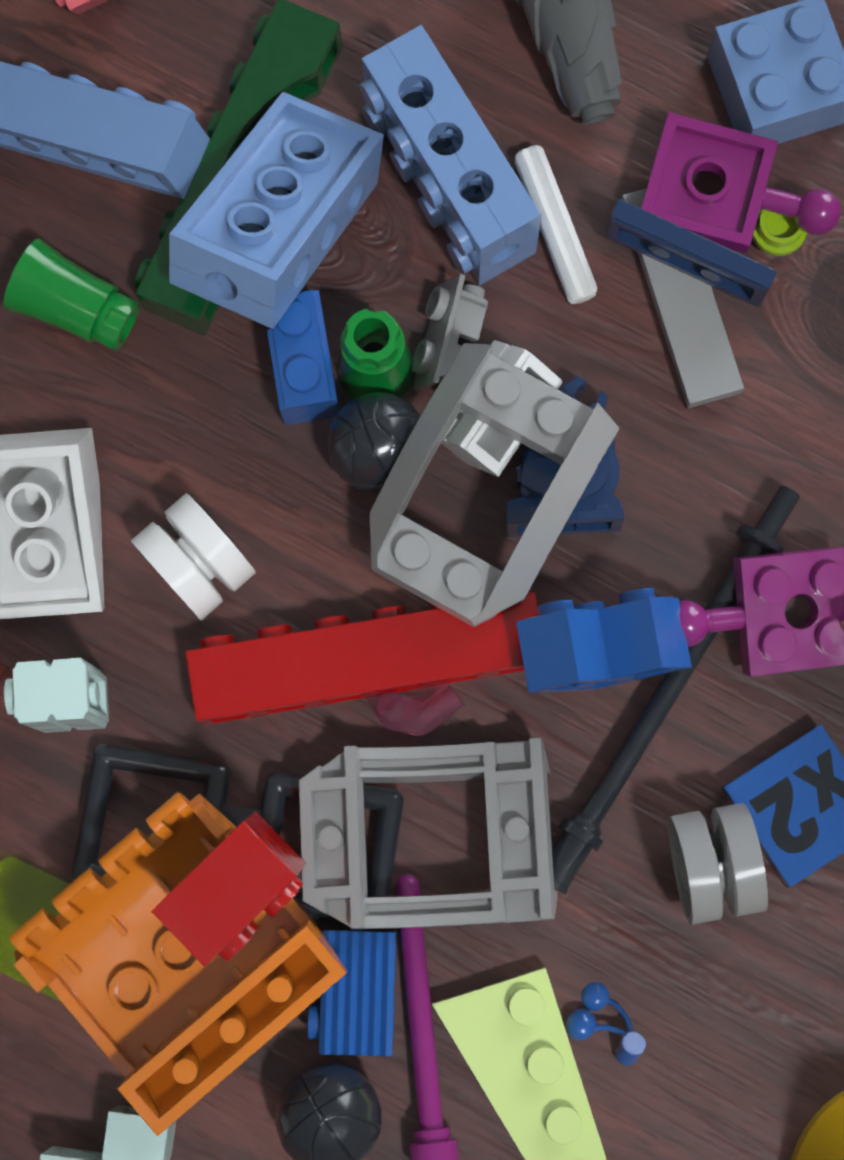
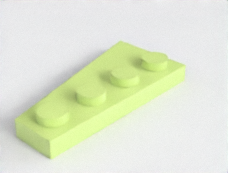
(525, 1065)

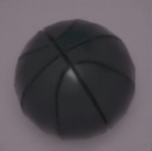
(369, 438)
(329, 1114)

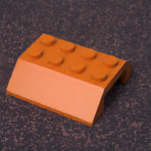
(140, 990)

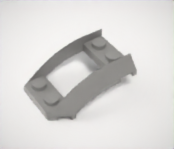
(529, 414)
(516, 831)

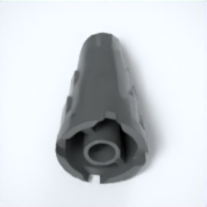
(579, 53)

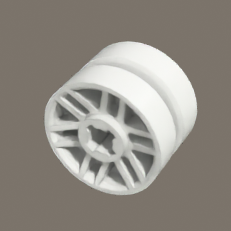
(194, 557)

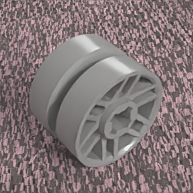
(717, 863)

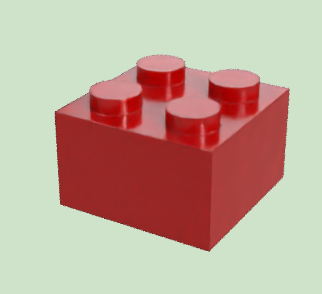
(229, 888)

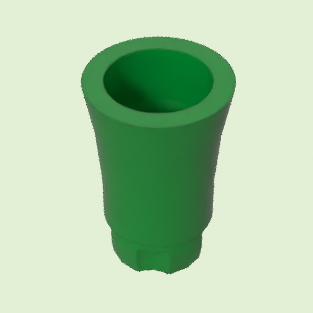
(69, 297)
(377, 371)

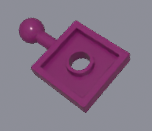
(744, 168)
(762, 592)

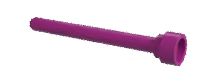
(431, 1138)

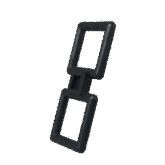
(216, 779)

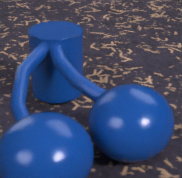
(582, 1024)

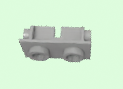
(451, 315)

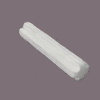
(556, 225)

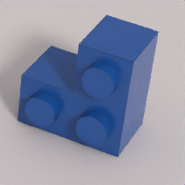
(601, 646)

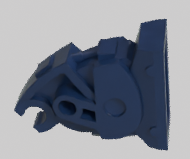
(596, 509)

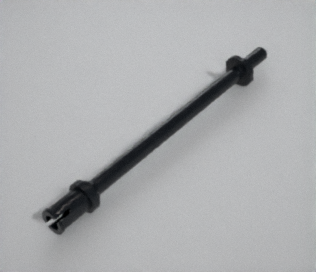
(582, 830)

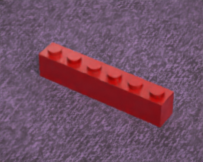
(350, 660)

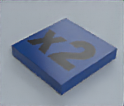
(796, 805)

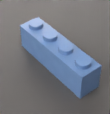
(100, 129)

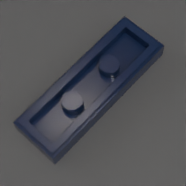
(690, 253)

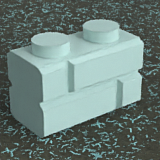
(58, 695)

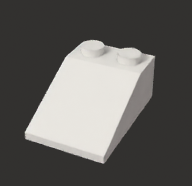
(50, 524)

